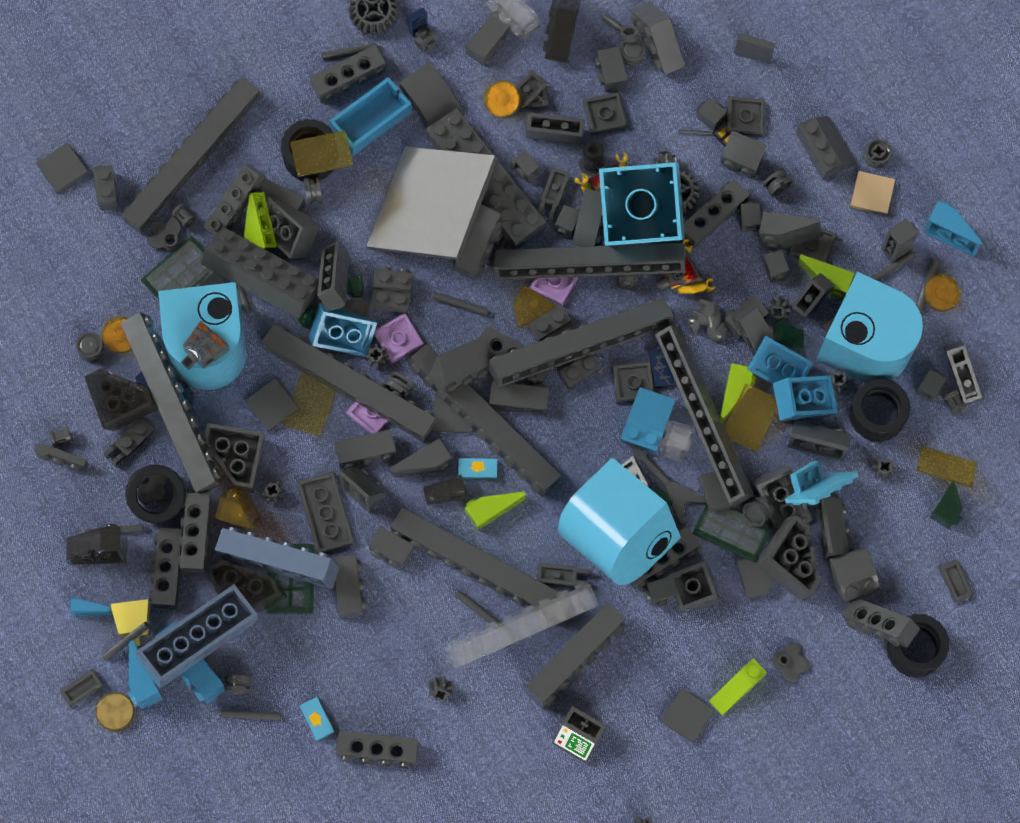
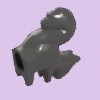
(709, 316)

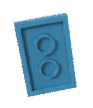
(777, 362)

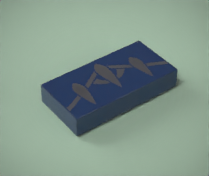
(417, 21)
(660, 369)

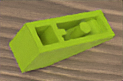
(258, 222)
(839, 277)
(736, 381)
(489, 508)
(738, 687)

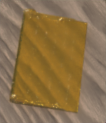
(321, 153)
(313, 405)
(751, 417)
(946, 466)

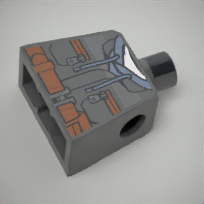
(203, 347)

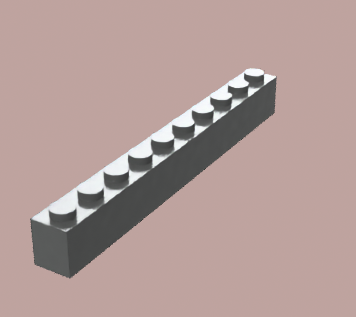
(191, 155)
(590, 261)
(580, 342)
(349, 382)
(171, 403)
(704, 415)
(490, 427)
(470, 560)

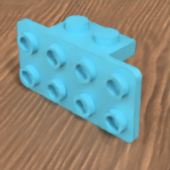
(812, 485)

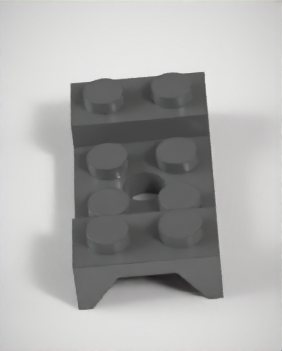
(554, 324)

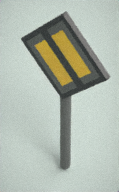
(720, 133)

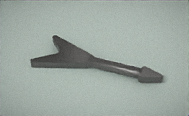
(676, 492)

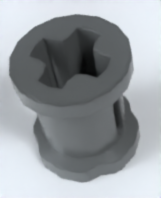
(183, 215)
(950, 397)
(61, 437)

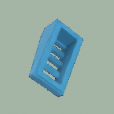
(86, 608)

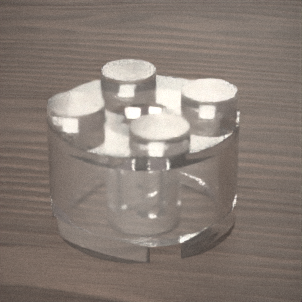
(677, 441)

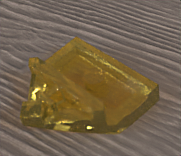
(530, 306)

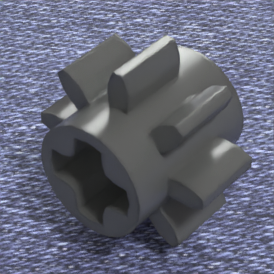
(425, 39)
(665, 157)
(780, 313)
(381, 359)
(841, 376)
(883, 474)
(274, 497)
(440, 688)

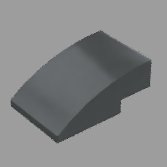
(429, 94)

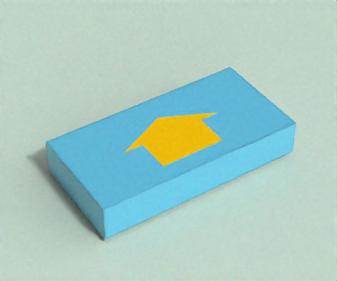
(477, 468)
(316, 719)

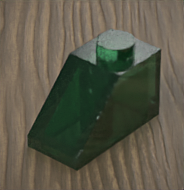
(948, 508)

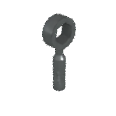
(623, 30)

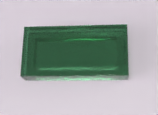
(789, 335)

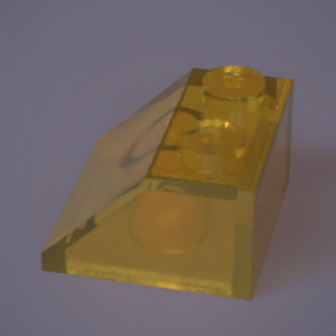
(237, 509)

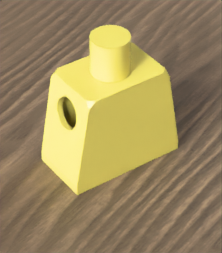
(130, 616)

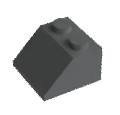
(743, 154)
(854, 575)
(694, 587)

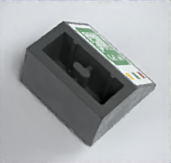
(579, 734)

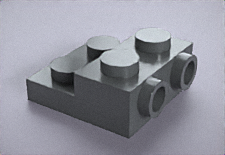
(392, 290)

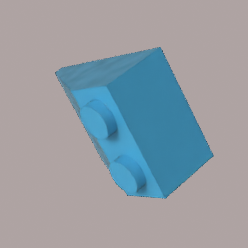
(952, 229)
(342, 331)
(805, 397)
(647, 420)
(143, 688)

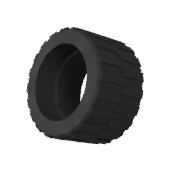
(298, 131)
(883, 388)
(178, 493)
(914, 669)

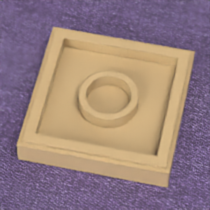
(872, 193)

